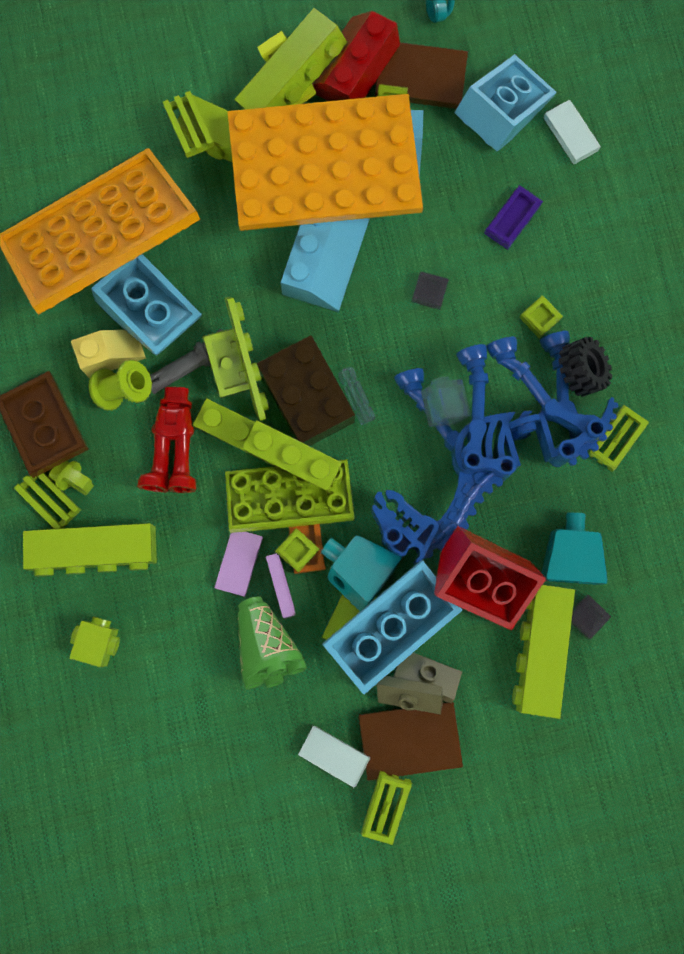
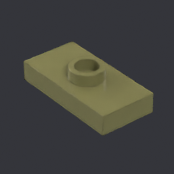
(429, 671)
(410, 694)

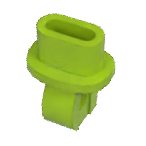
(69, 475)

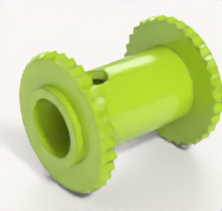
(109, 388)

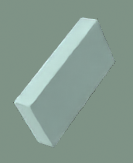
(571, 132)
(334, 756)

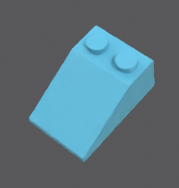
(504, 102)
(145, 304)

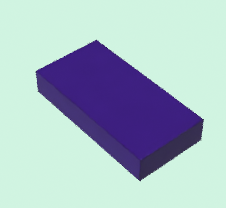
(513, 217)

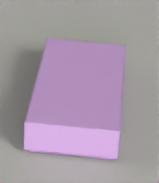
(238, 563)
(281, 585)

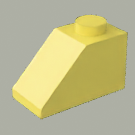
(106, 350)

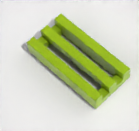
(179, 103)
(632, 416)
(66, 518)
(393, 782)

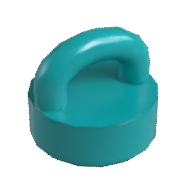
(439, 10)

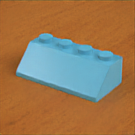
(323, 262)
(390, 628)

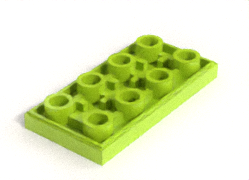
(279, 499)

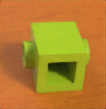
(94, 642)

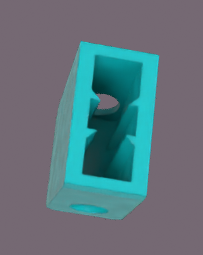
(575, 554)
(359, 569)

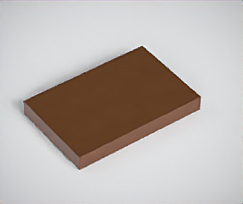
(431, 74)
(41, 424)
(410, 741)

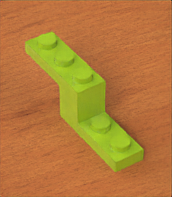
(268, 444)

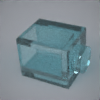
(445, 402)

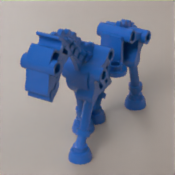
(475, 463)

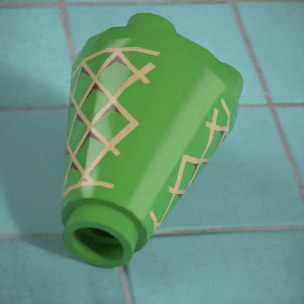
(265, 646)

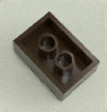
(306, 392)

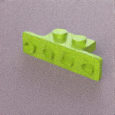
(231, 360)

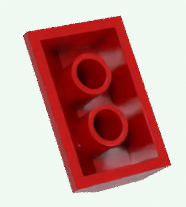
(368, 50)
(486, 578)

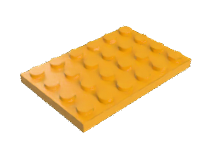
(324, 162)
(95, 230)

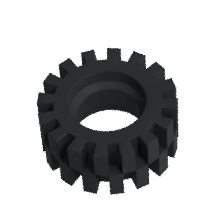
(585, 366)

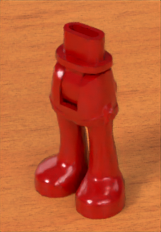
(171, 423)

